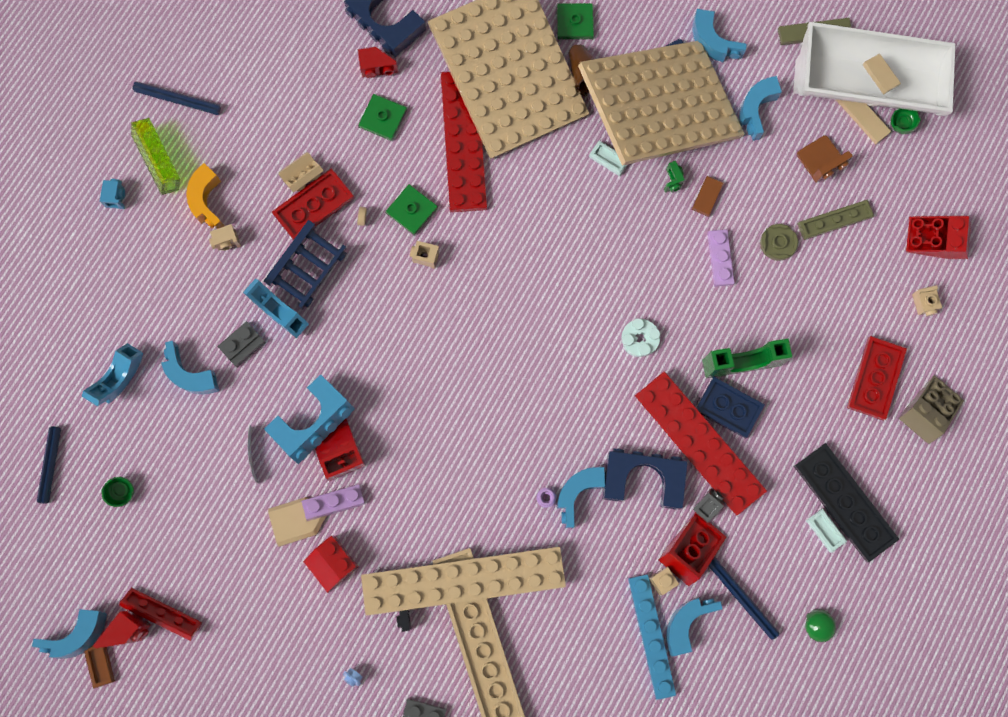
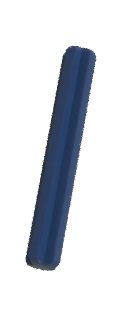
(48, 465)

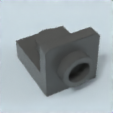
(709, 505)

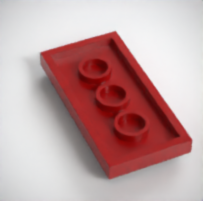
(313, 203)
(876, 378)

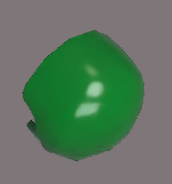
(905, 121)
(117, 491)
(820, 625)

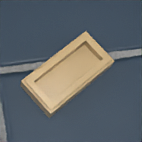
(881, 74)

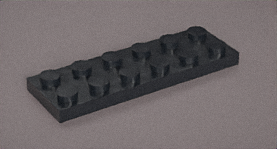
(846, 502)

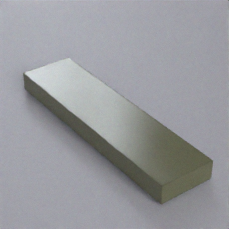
(795, 33)
(835, 219)

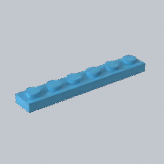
(651, 637)

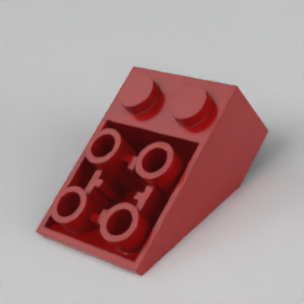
(939, 236)
(339, 452)

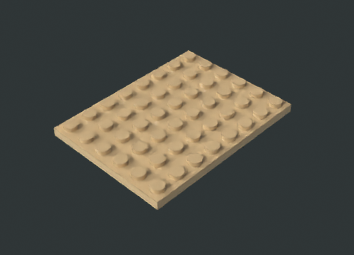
(508, 71)
(660, 101)

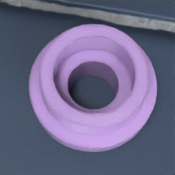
(552, 495)

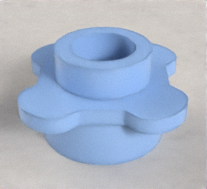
(352, 677)

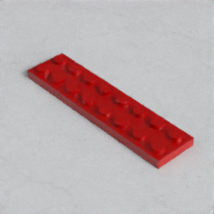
(463, 152)
(700, 443)

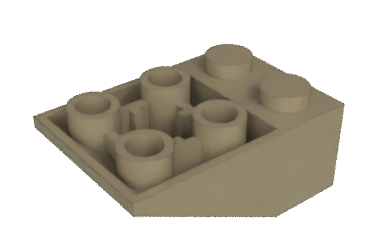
(932, 410)

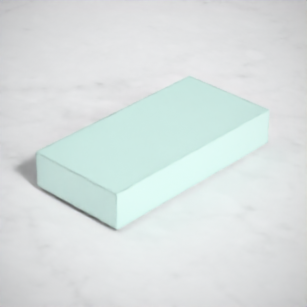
(607, 157)
(826, 530)

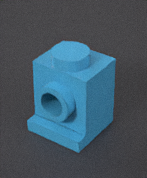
(112, 194)

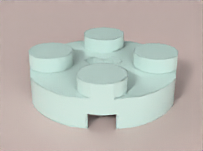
(650, 333)

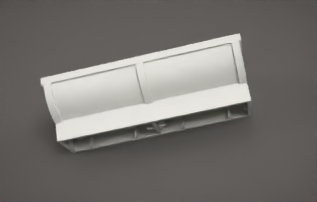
(833, 68)

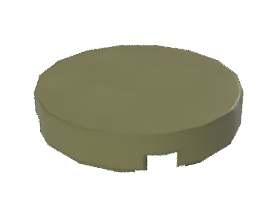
(779, 242)

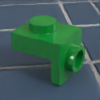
(676, 175)

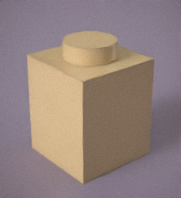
(663, 581)

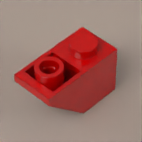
(375, 62)

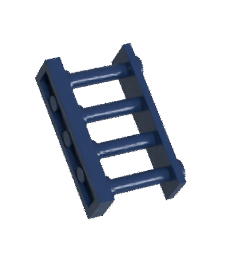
(298, 248)

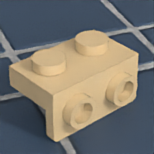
(300, 172)

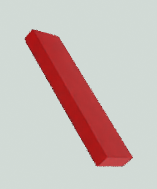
(160, 614)

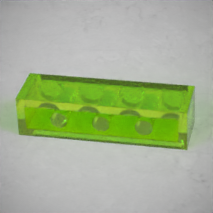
(155, 156)

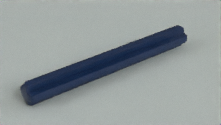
(177, 98)
(744, 599)

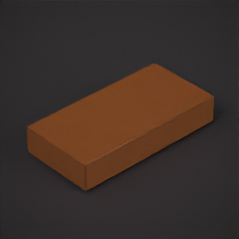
(707, 196)
(99, 666)

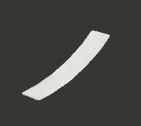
(249, 453)

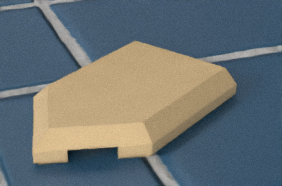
(291, 524)

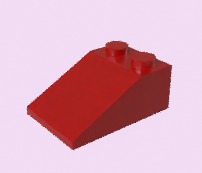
(692, 549)

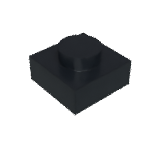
(403, 620)

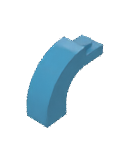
(713, 44)
(762, 92)
(275, 308)
(121, 371)
(195, 383)
(585, 479)
(679, 623)
(85, 634)

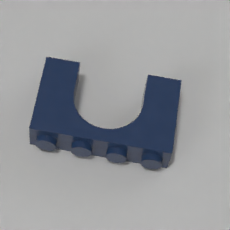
(393, 37)
(671, 472)

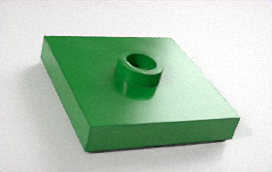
(575, 21)
(382, 117)
(411, 209)

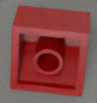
(330, 563)
(124, 629)

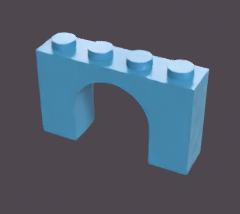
(301, 443)

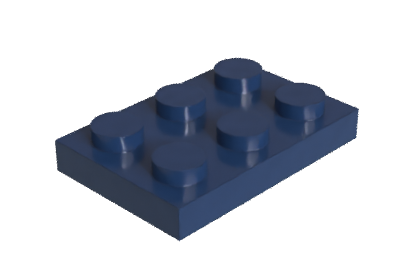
(730, 407)

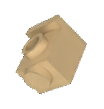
(224, 238)
(425, 248)
(922, 304)

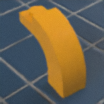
(197, 193)

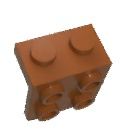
(823, 158)

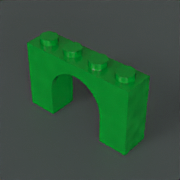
(725, 363)

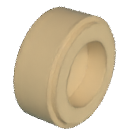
(362, 216)

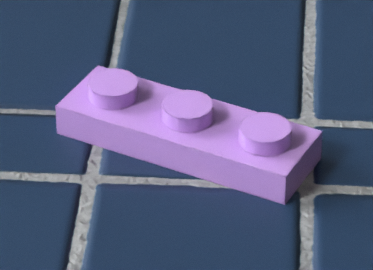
(720, 258)
(332, 502)

